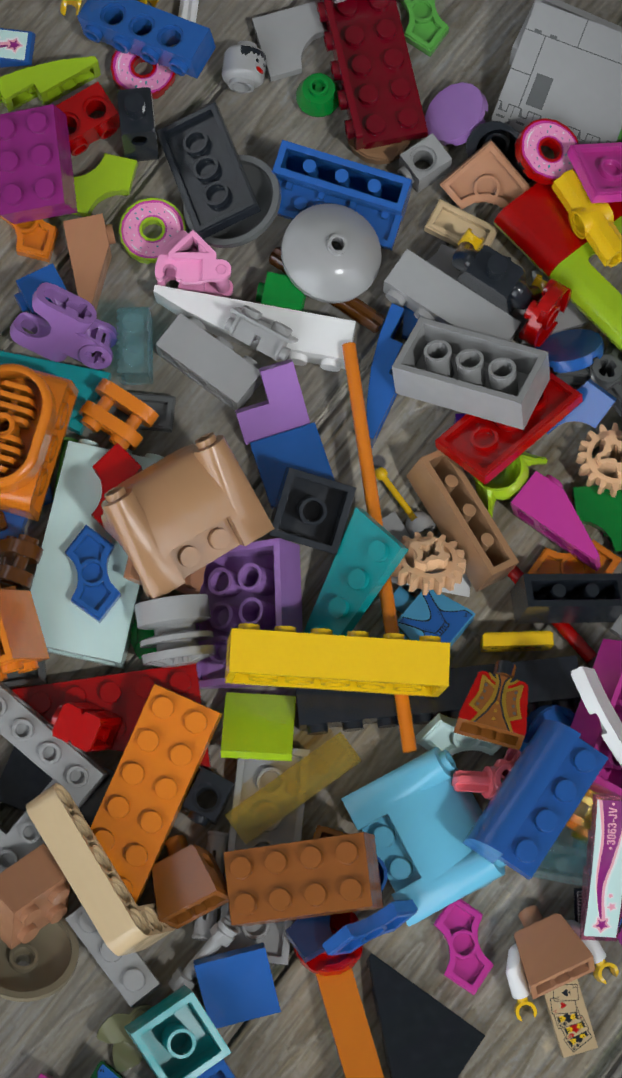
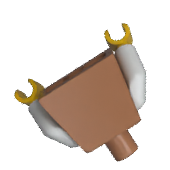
(549, 956)

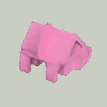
(193, 266)

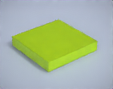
(258, 726)

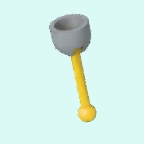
(416, 520)

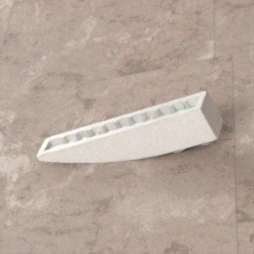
(318, 335)

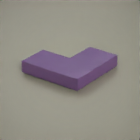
(281, 410)

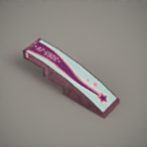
(603, 871)

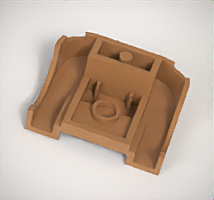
(184, 513)

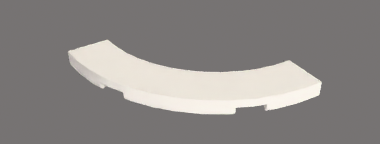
(598, 702)

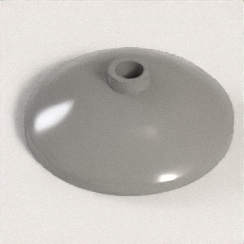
(319, 268)

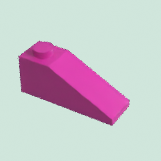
(550, 512)

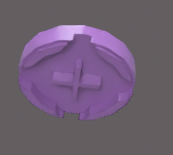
(456, 113)

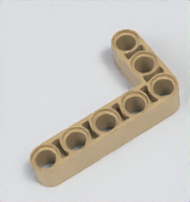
(92, 875)

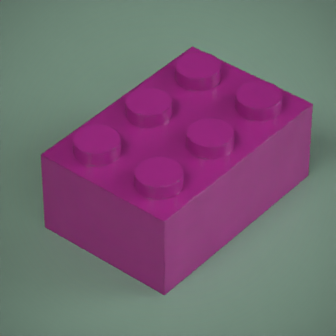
(35, 165)

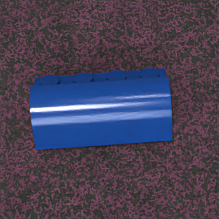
(318, 178)
(536, 798)

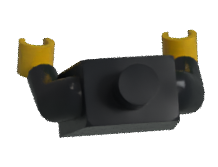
(494, 275)

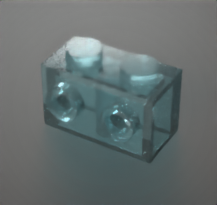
(564, 862)

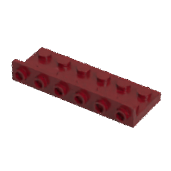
(372, 72)

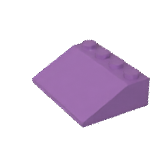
(249, 586)

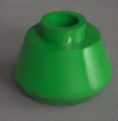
(317, 95)

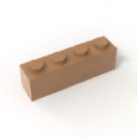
(462, 518)

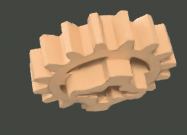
(601, 469)
(430, 564)

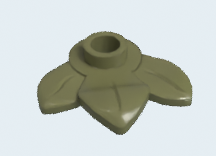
(112, 1031)

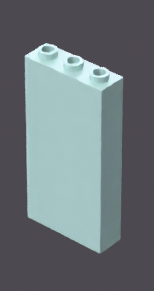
(64, 625)

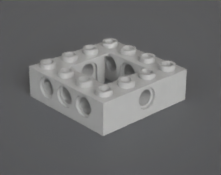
(58, 759)

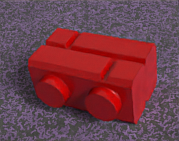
(86, 726)

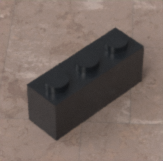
(567, 598)

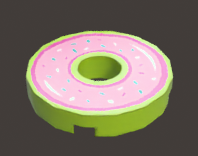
(143, 214)

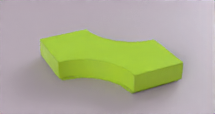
(108, 179)

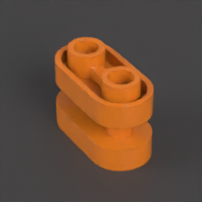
(98, 418)

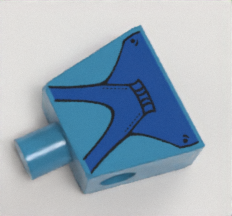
(431, 616)

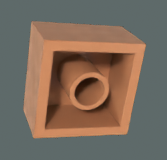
(31, 896)

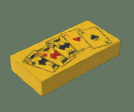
(516, 641)

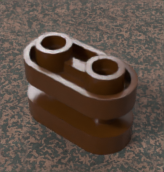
(15, 556)

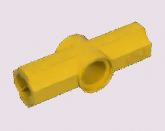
(590, 219)

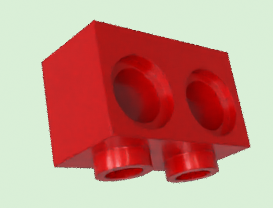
(88, 129)

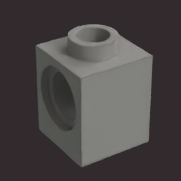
(426, 150)

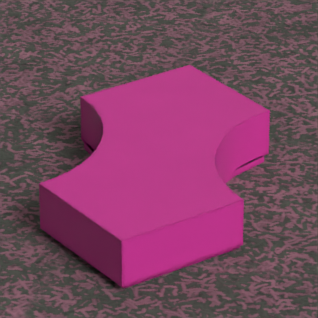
(466, 962)

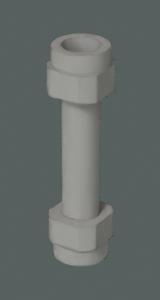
(221, 934)

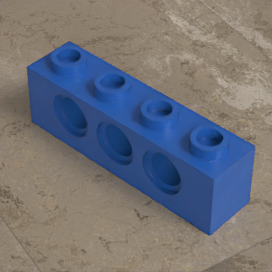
(164, 29)

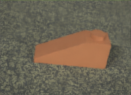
(89, 254)

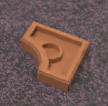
(485, 178)

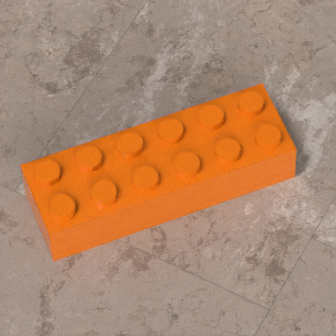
(152, 783)

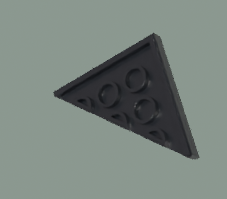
(418, 1031)

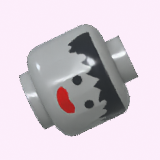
(244, 67)

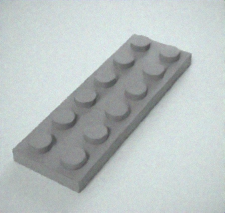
(250, 778)

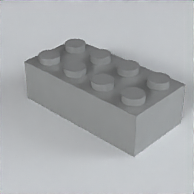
(471, 373)

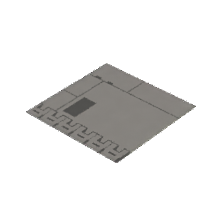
(567, 74)

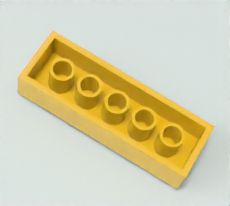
(337, 661)

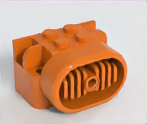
(32, 431)

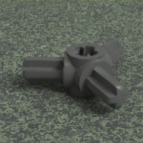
(604, 372)

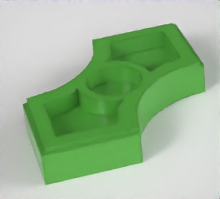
(425, 26)

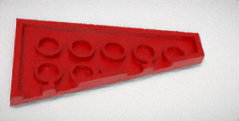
(117, 693)

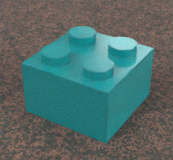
(178, 1037)

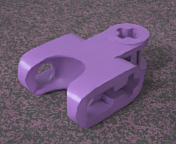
(64, 328)

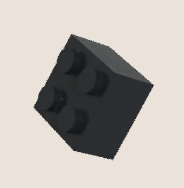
(311, 510)

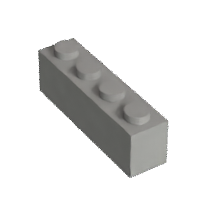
(445, 300)

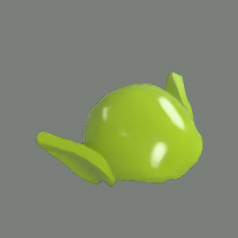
(508, 481)

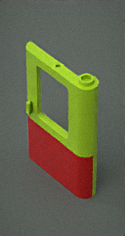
(542, 232)

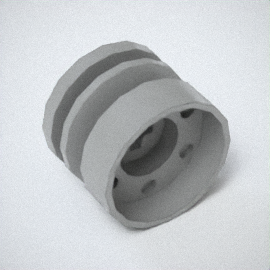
(175, 630)

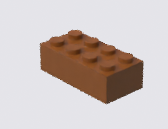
(303, 879)

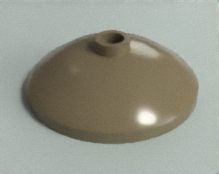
(51, 964)

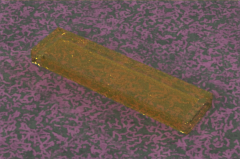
(293, 788)

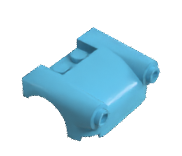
(422, 831)

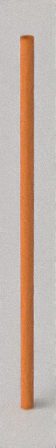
(373, 509)

